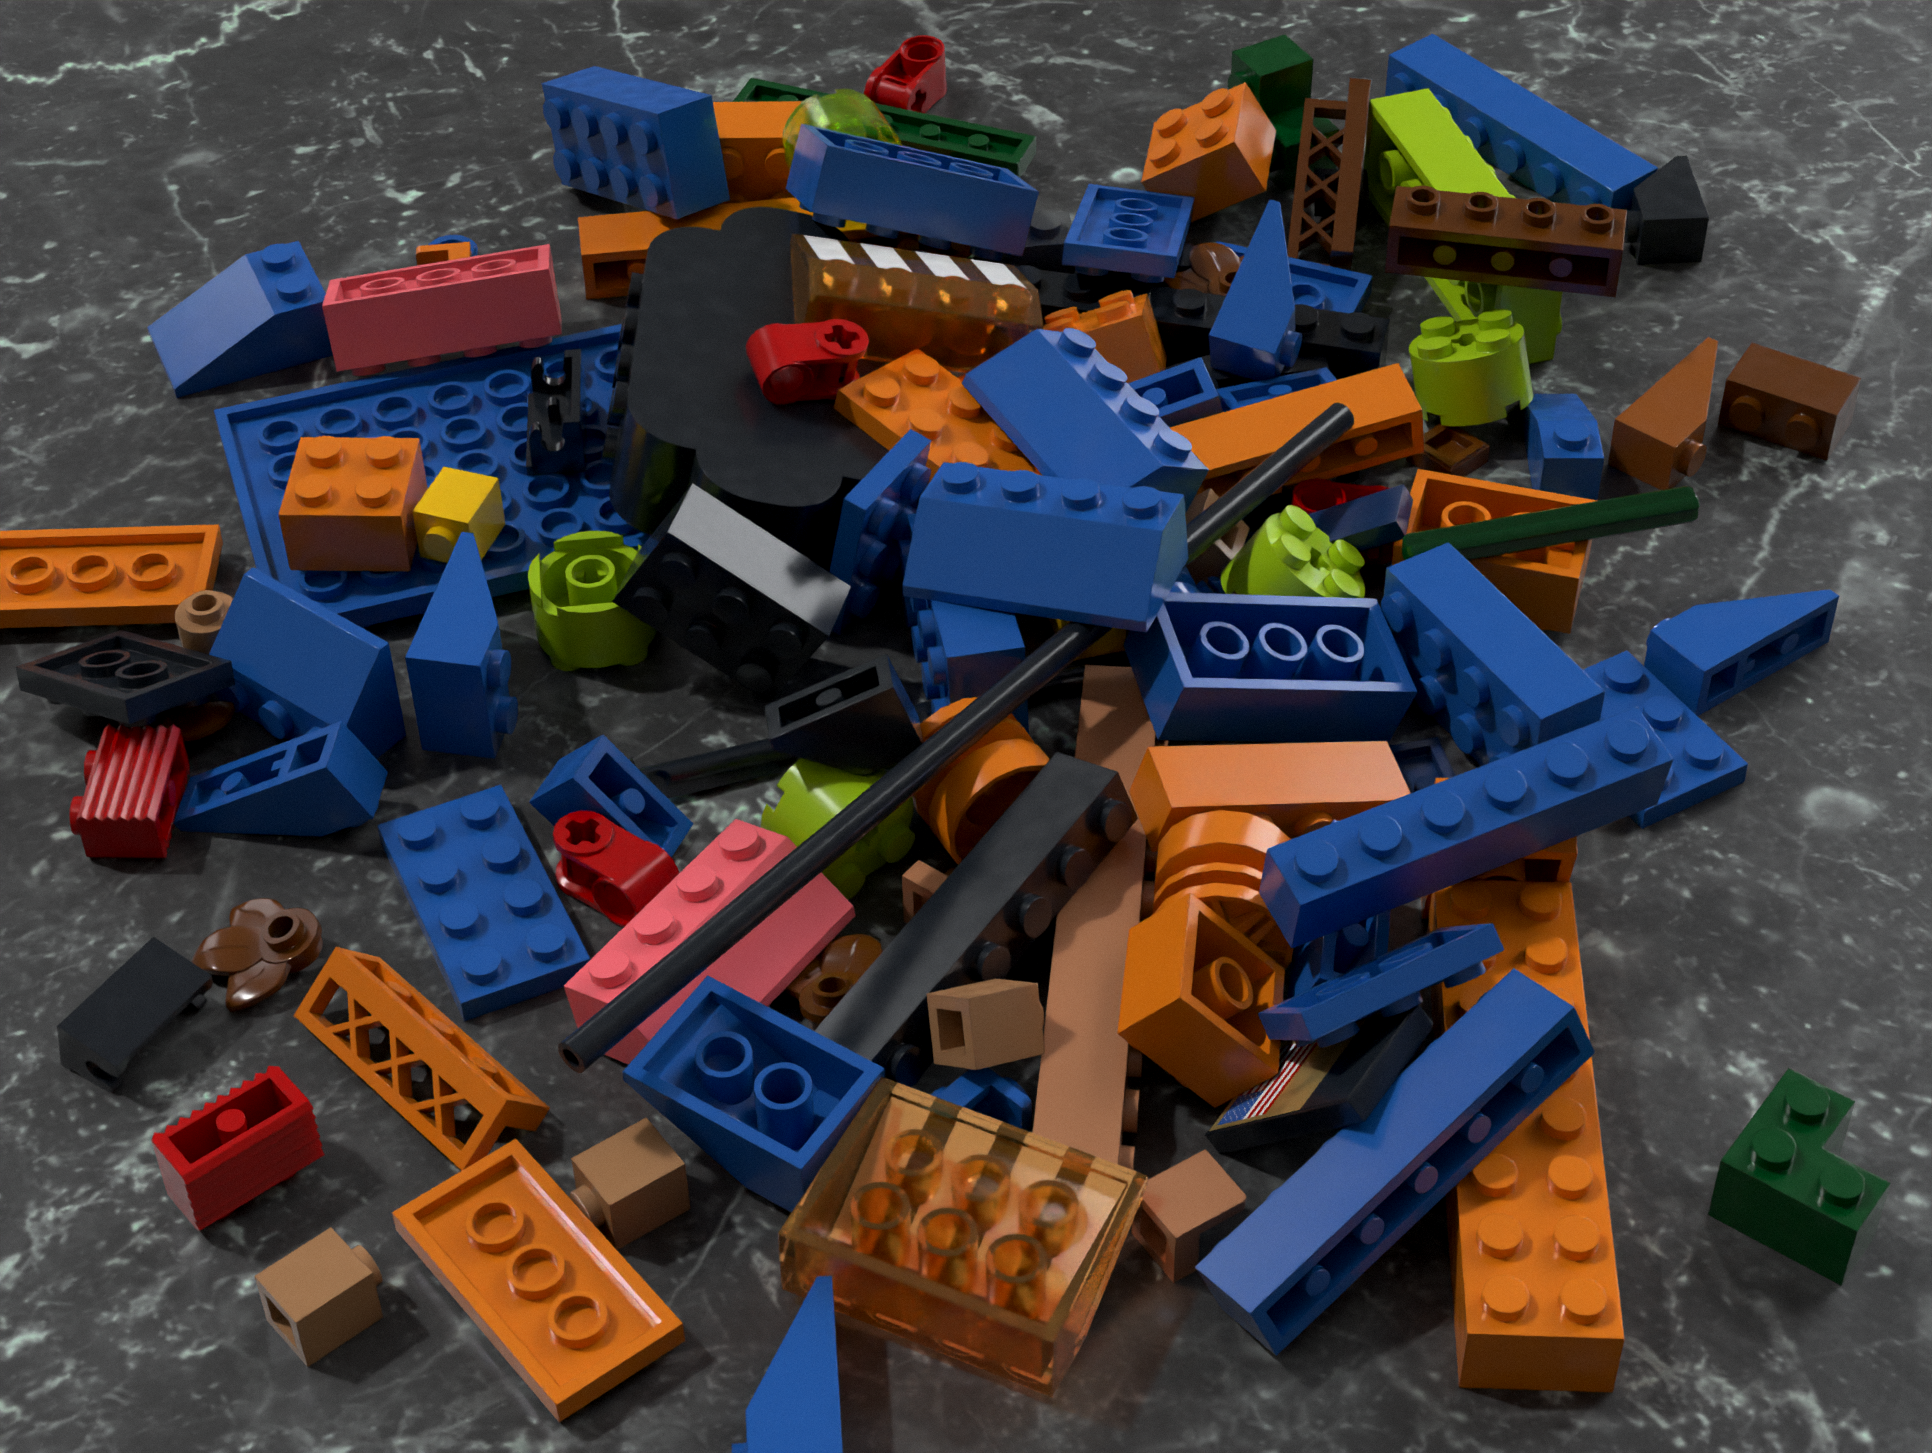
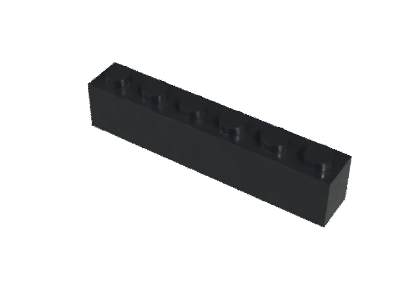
(984, 912)

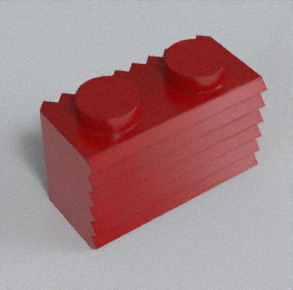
(131, 792)
(237, 1147)

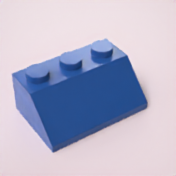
(306, 666)

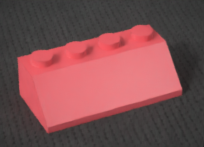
(442, 310)
(755, 966)

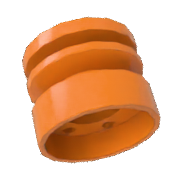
(979, 784)
(1222, 864)

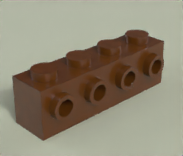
(1506, 240)

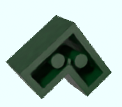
(1280, 80)
(1793, 1188)

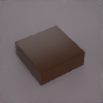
(1451, 451)

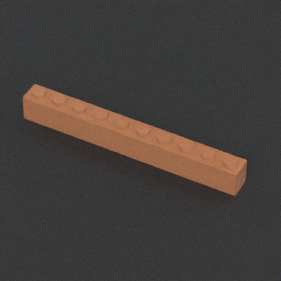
(1085, 1061)

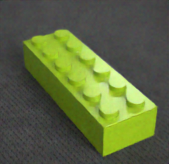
(1419, 144)

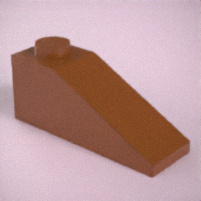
(1665, 427)

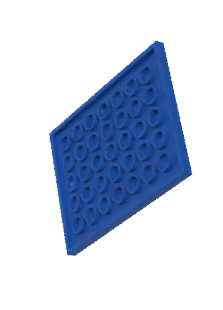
(467, 419)

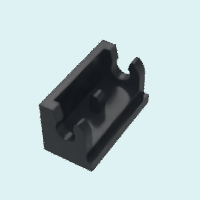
(557, 419)
(129, 1012)

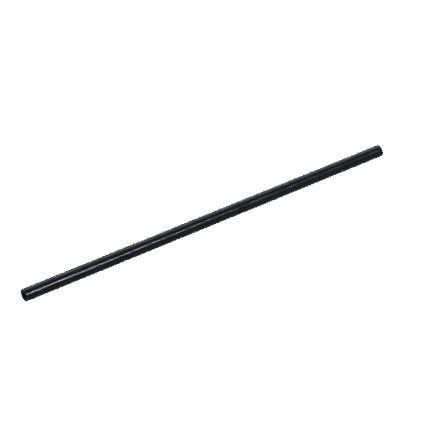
(917, 769)

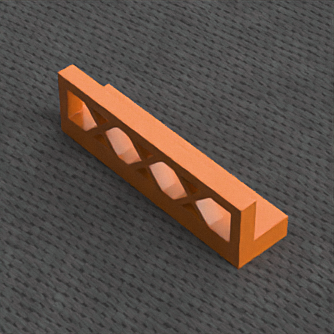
(434, 1039)

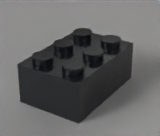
(732, 593)

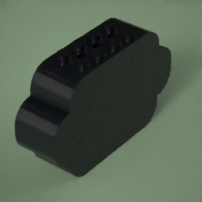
(693, 403)

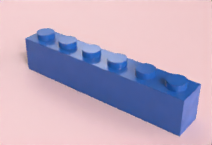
(1520, 129)
(1463, 826)
(1399, 1163)

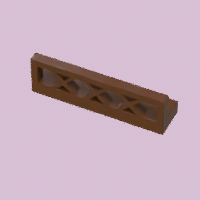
(1346, 179)

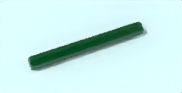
(1560, 525)

